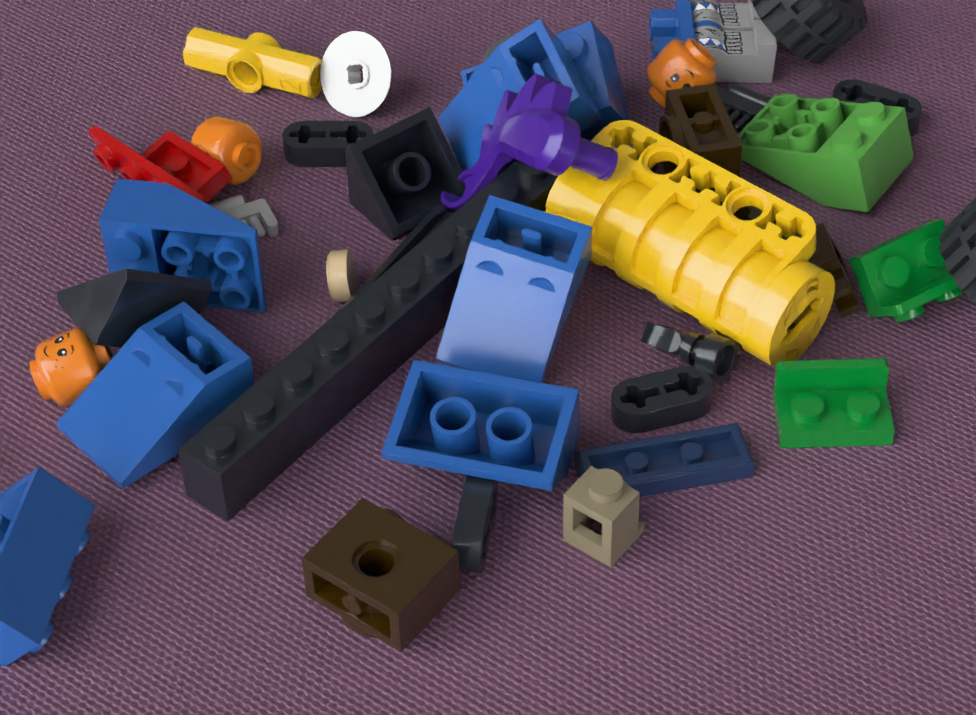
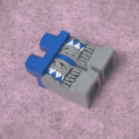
(726, 30)

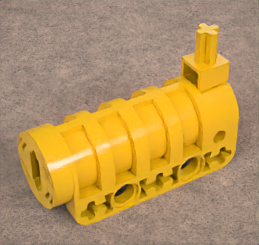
(696, 252)

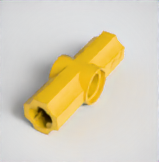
(253, 62)

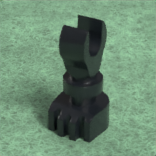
(710, 354)

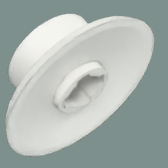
(342, 74)

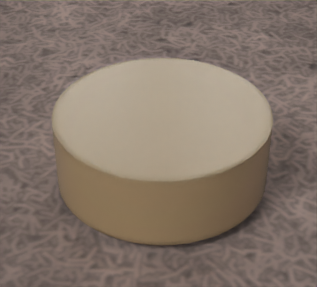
(341, 275)

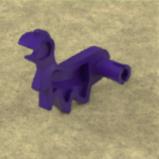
(536, 132)

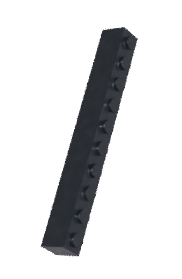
(342, 360)

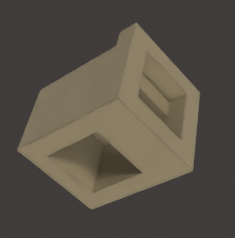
(609, 500)

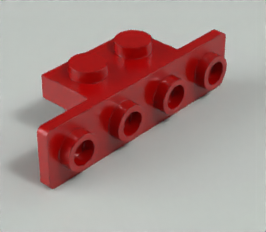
(165, 161)

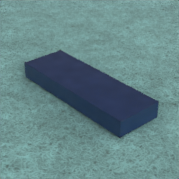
(674, 459)

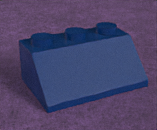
(485, 426)
(39, 538)

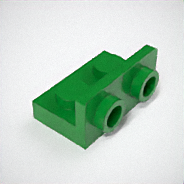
(905, 273)
(832, 403)

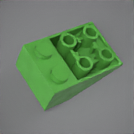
(830, 148)

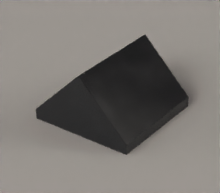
(401, 173)
(121, 302)

